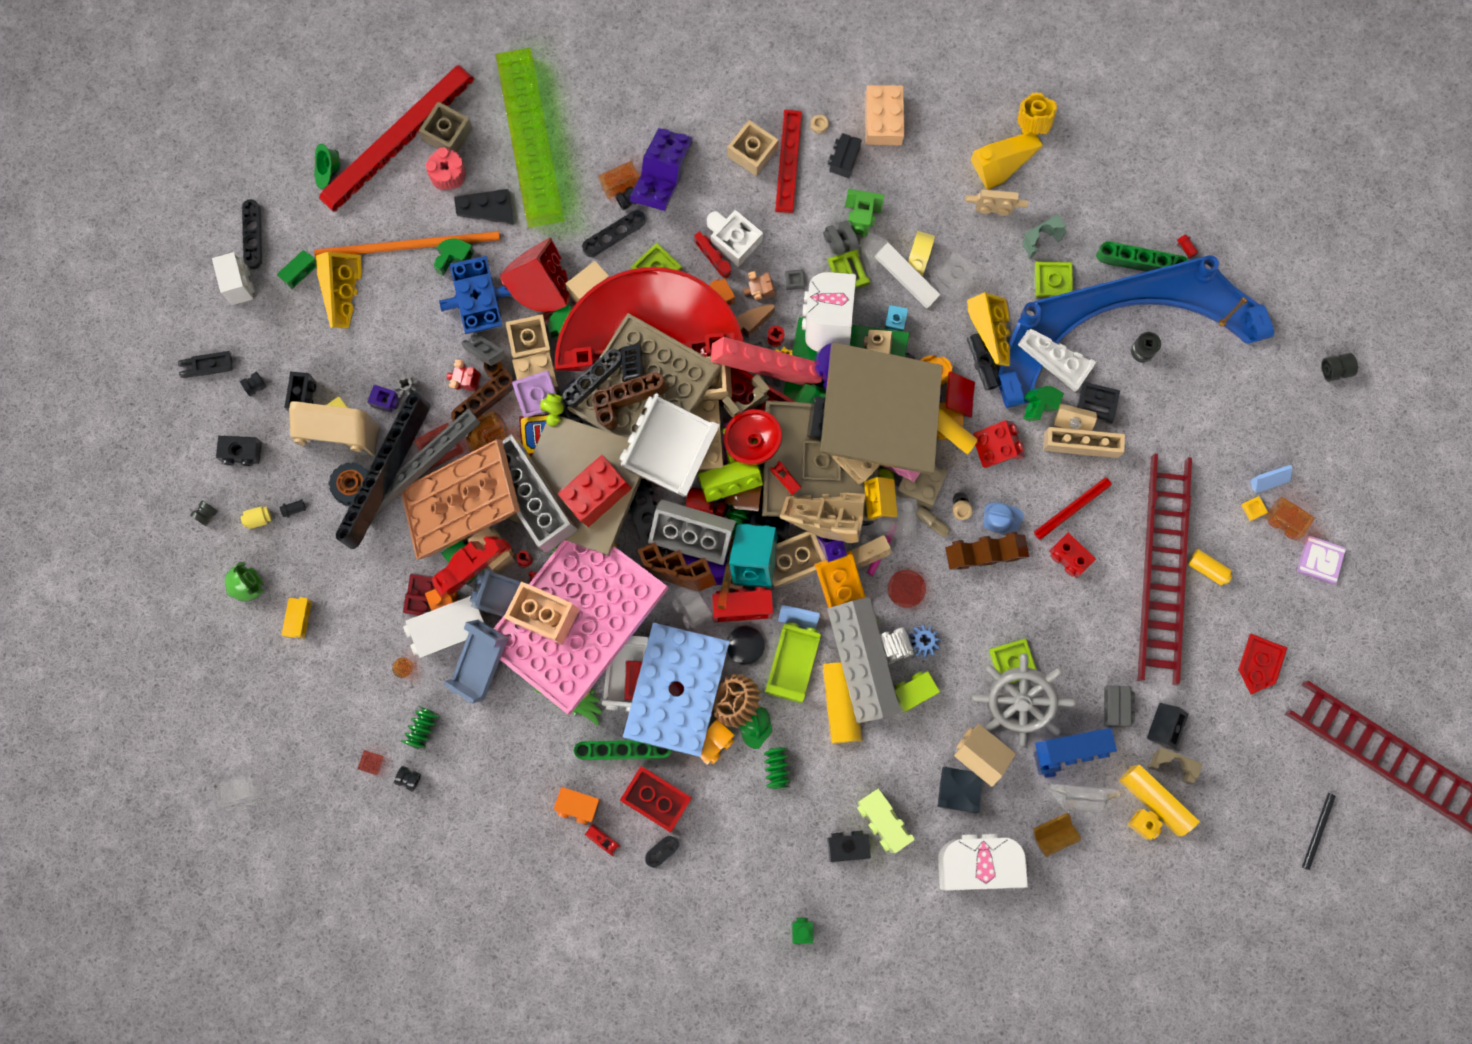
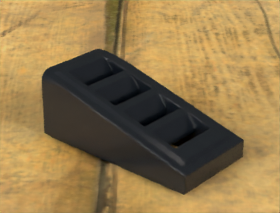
(625, 363)

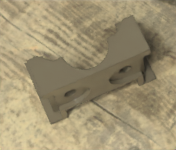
(759, 396)
(1190, 767)

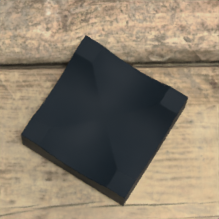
(960, 790)

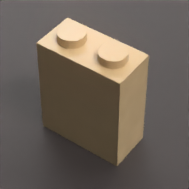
(984, 754)

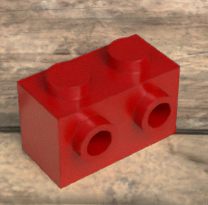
(1071, 555)

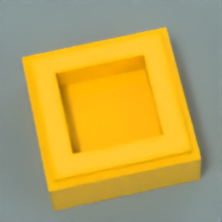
(1254, 508)

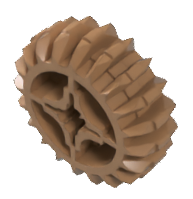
(730, 698)

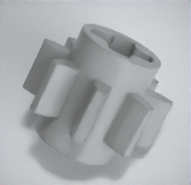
(405, 381)

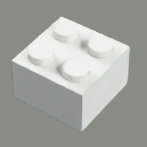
(233, 278)

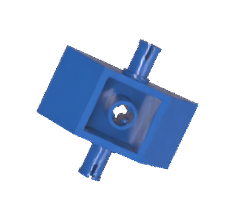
(473, 280)

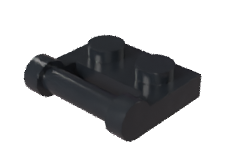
(1101, 397)

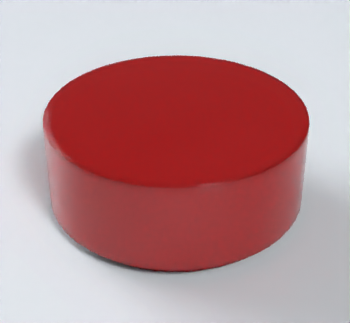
(721, 510)

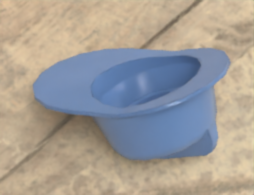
(1002, 518)

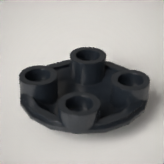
(745, 645)

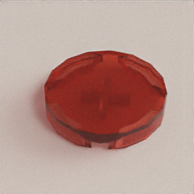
(906, 588)

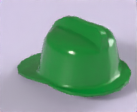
(326, 165)
(757, 730)

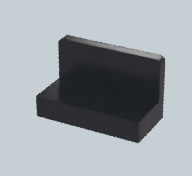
(1167, 725)

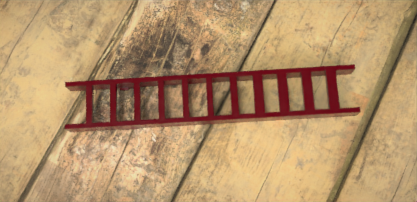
(1147, 585)
(1373, 764)

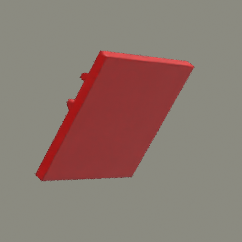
(960, 394)

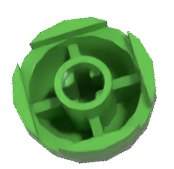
(240, 580)

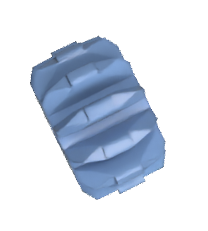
(919, 646)

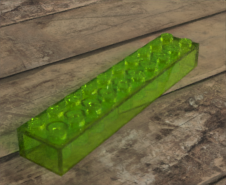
(529, 137)

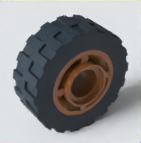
(342, 477)

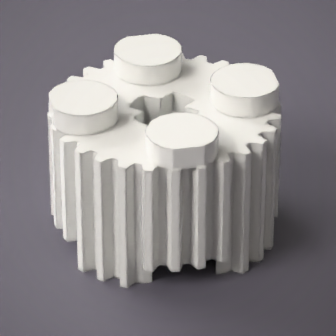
(896, 645)

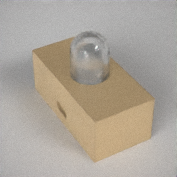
(1074, 418)
(870, 550)

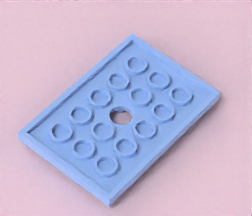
(670, 720)

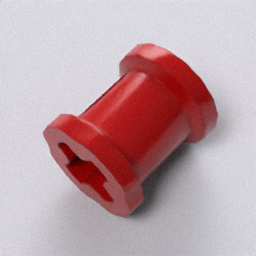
(779, 332)

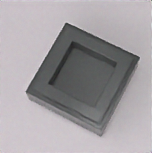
(794, 279)

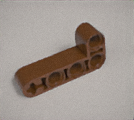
(656, 382)
(480, 395)

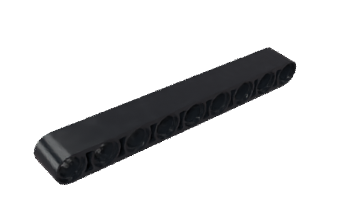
(382, 471)

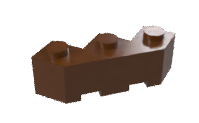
(987, 551)
(675, 570)

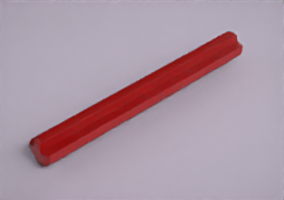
(1072, 508)

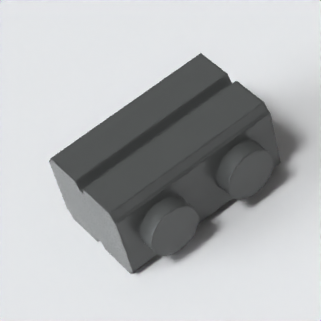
(1118, 706)

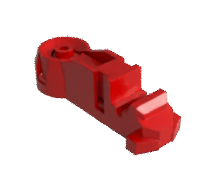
(467, 564)

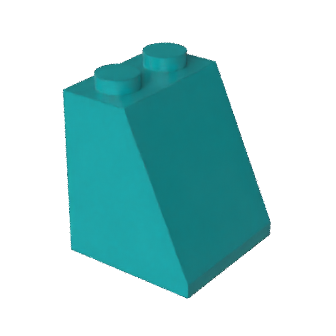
(753, 555)

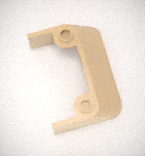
(333, 425)

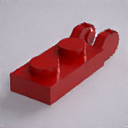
(712, 255)

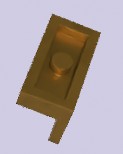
(1056, 834)

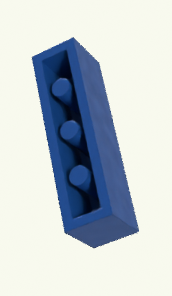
(1075, 747)

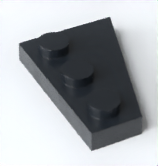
(486, 205)

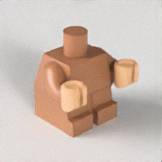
(760, 287)

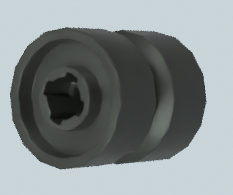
(1145, 347)
(1343, 365)

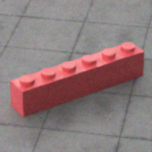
(764, 361)

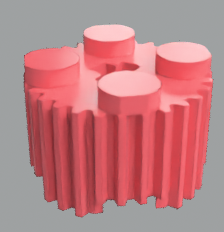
(446, 169)

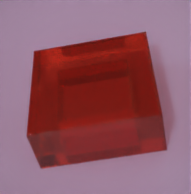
(370, 762)

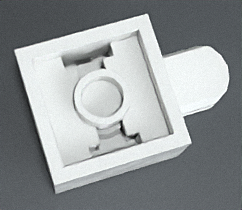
(734, 236)

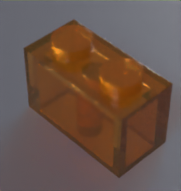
(618, 179)
(1289, 518)

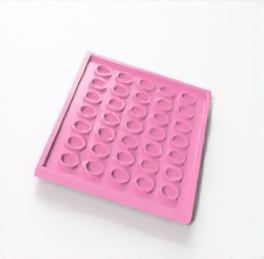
(612, 603)

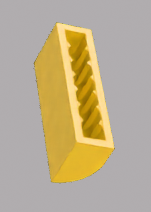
(955, 433)
(839, 706)
(1158, 800)

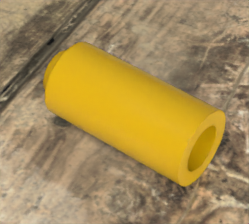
(1210, 567)

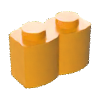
(716, 739)

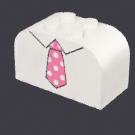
(829, 309)
(981, 863)

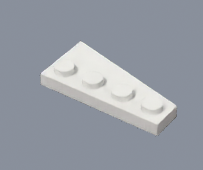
(1061, 362)

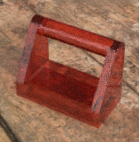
(425, 439)

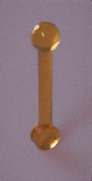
(1223, 322)

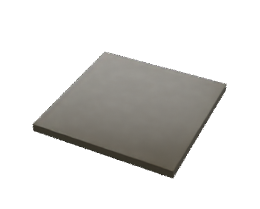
(881, 408)
(563, 455)
(802, 458)

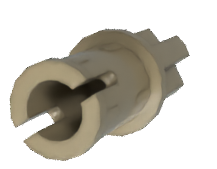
(932, 522)

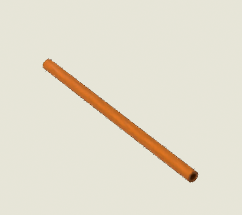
(409, 244)

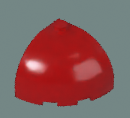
(537, 278)

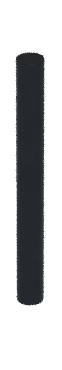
(1318, 831)

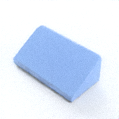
(1272, 479)
(799, 616)

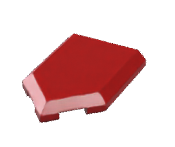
(1261, 663)

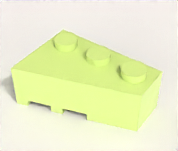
(884, 822)

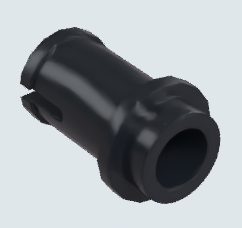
(292, 508)

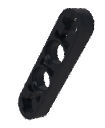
(251, 234)
(615, 236)
(595, 380)

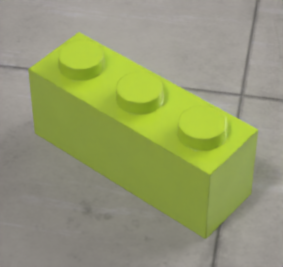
(729, 480)

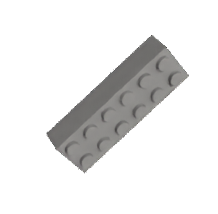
(538, 505)
(863, 660)

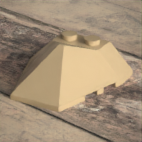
(827, 516)

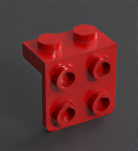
(999, 443)

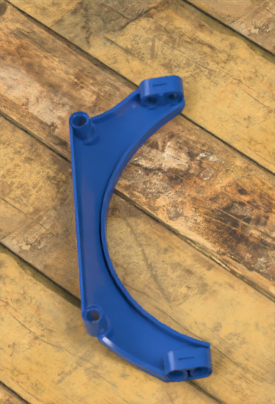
(1177, 285)

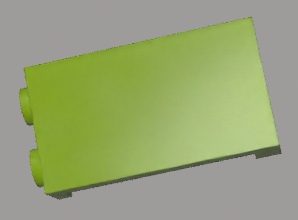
(793, 662)

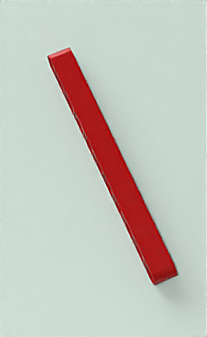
(394, 139)

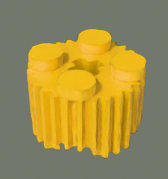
(1036, 114)

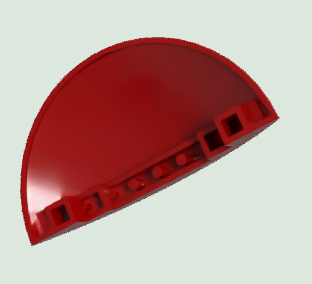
(656, 295)

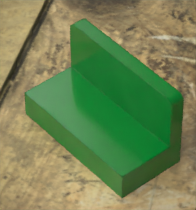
(297, 269)

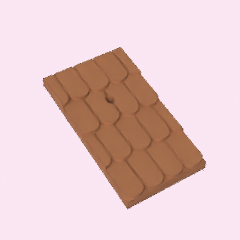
(460, 499)

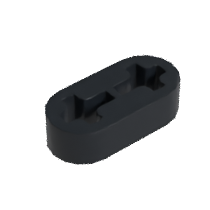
(665, 855)

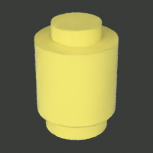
(256, 517)

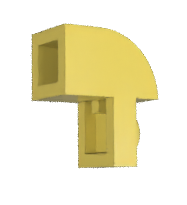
(921, 251)

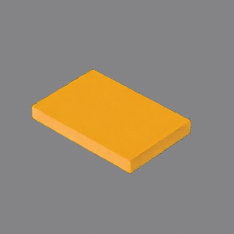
(840, 580)

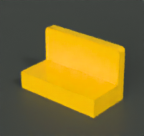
(880, 498)
(296, 617)

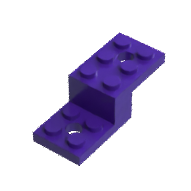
(661, 169)

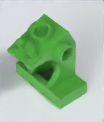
(863, 204)

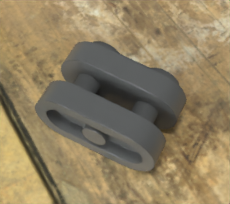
(835, 242)

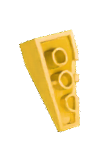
(1003, 158)
(337, 281)
(990, 318)

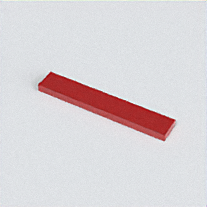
(788, 161)

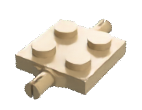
(996, 202)

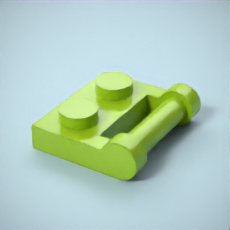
(840, 264)

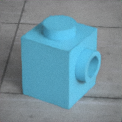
(896, 318)

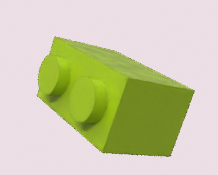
(915, 691)

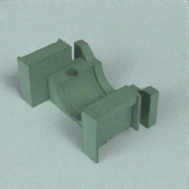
(1053, 226)

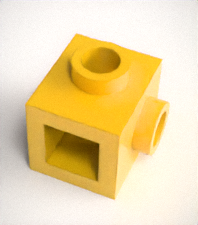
(1146, 824)

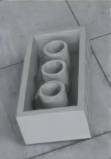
(691, 531)

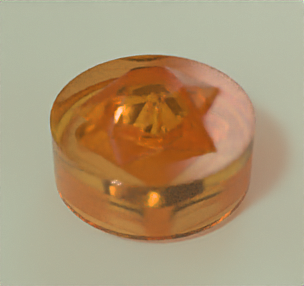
(402, 667)

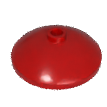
(752, 426)

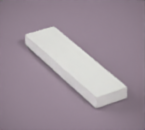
(907, 275)

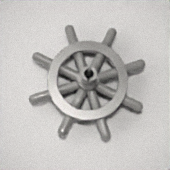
(1023, 699)

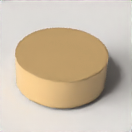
(819, 124)
(962, 510)

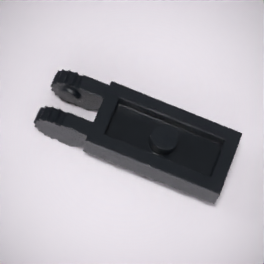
(207, 364)

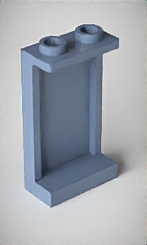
(493, 593)
(477, 662)

